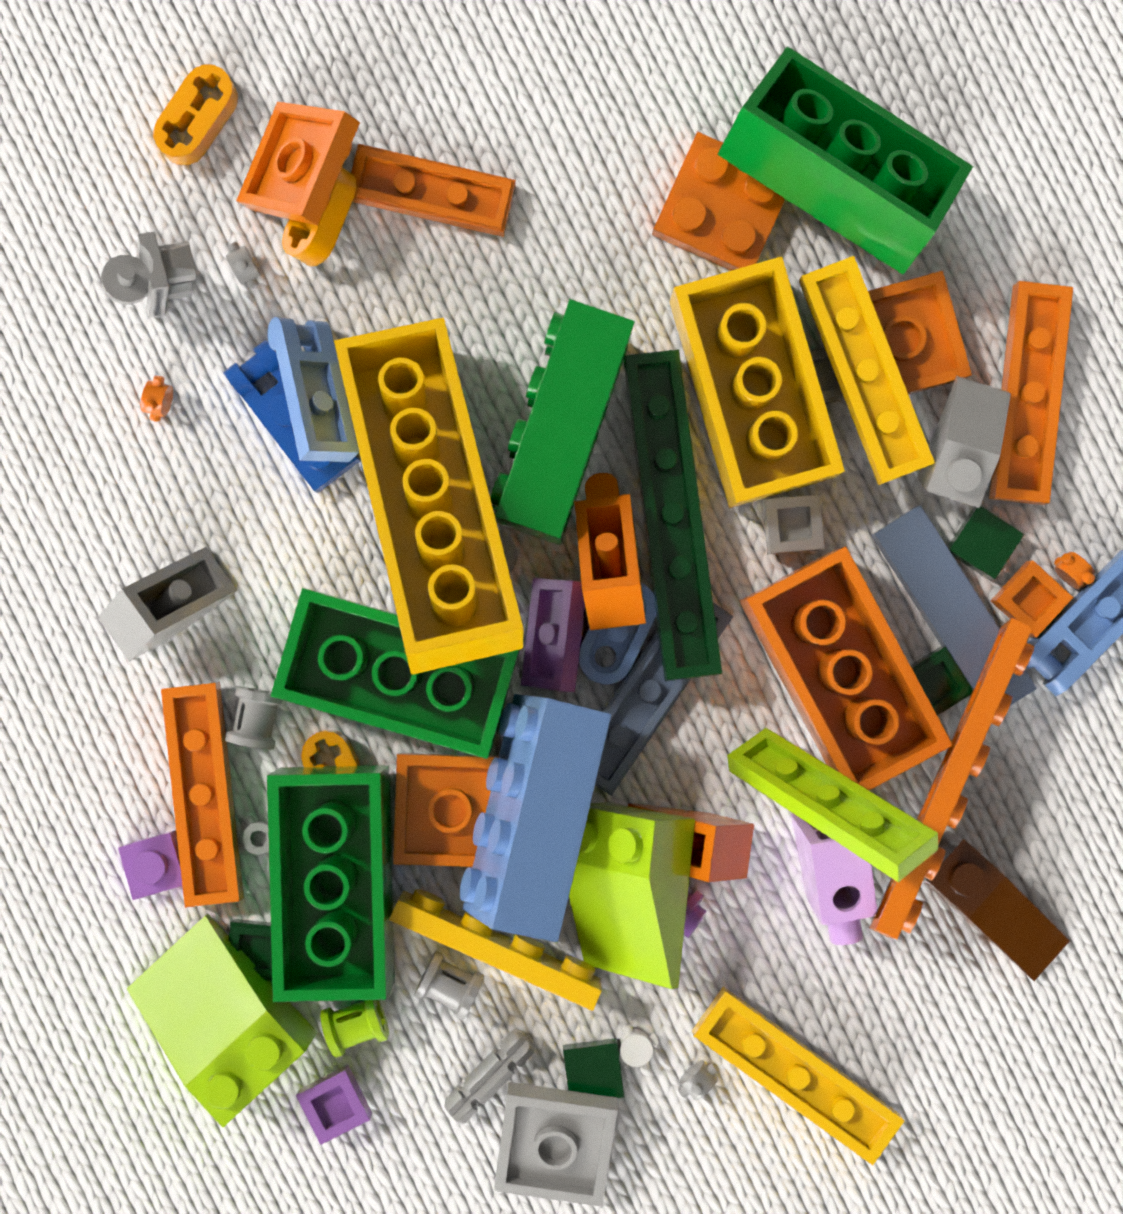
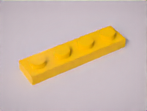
(866, 370)
(518, 956)
(797, 1075)

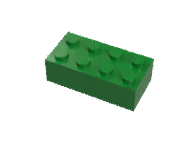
(845, 160)
(564, 421)
(356, 667)
(330, 883)

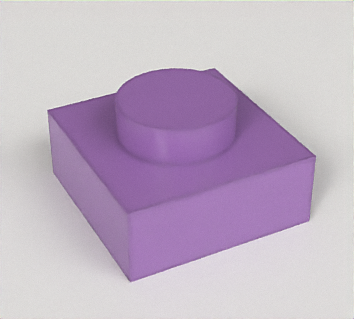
(151, 864)
(334, 1104)

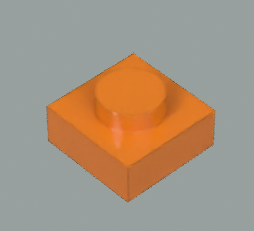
(1032, 597)

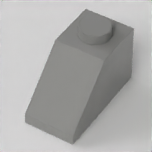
(967, 442)
(165, 603)

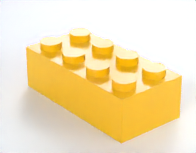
(755, 382)

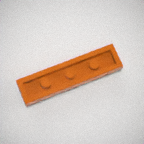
(1035, 379)
(202, 794)

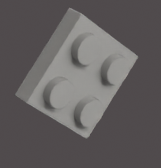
(556, 1144)

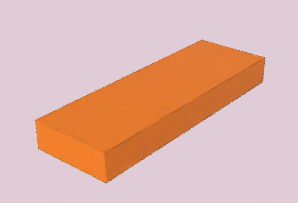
(432, 190)

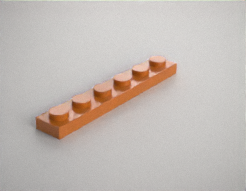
(966, 757)

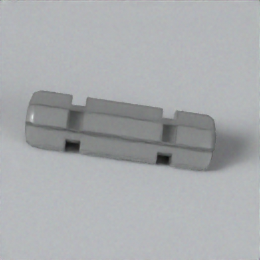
(489, 1076)

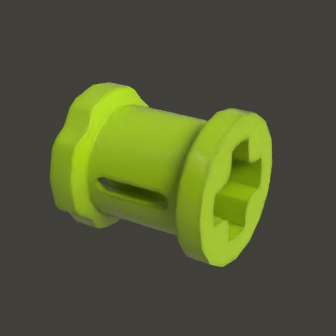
(353, 1025)

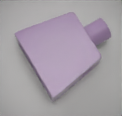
(835, 883)

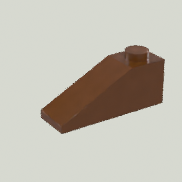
(996, 907)

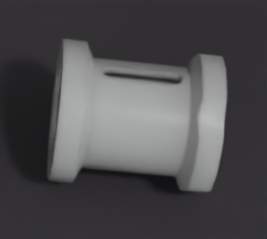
(254, 719)
(449, 985)

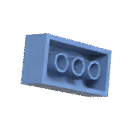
(534, 816)

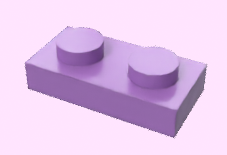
(553, 635)

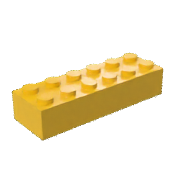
(429, 496)

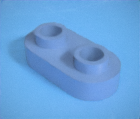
(623, 640)

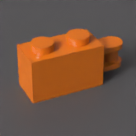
(608, 555)

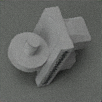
(155, 272)

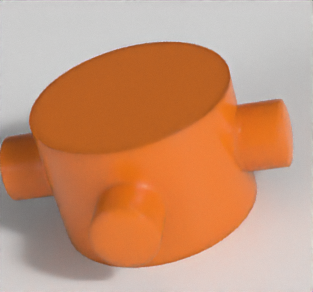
(156, 398)
(1074, 570)

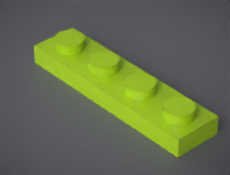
(834, 804)

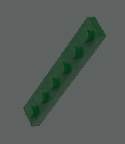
(672, 516)

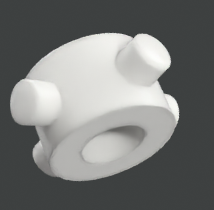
(636, 1047)

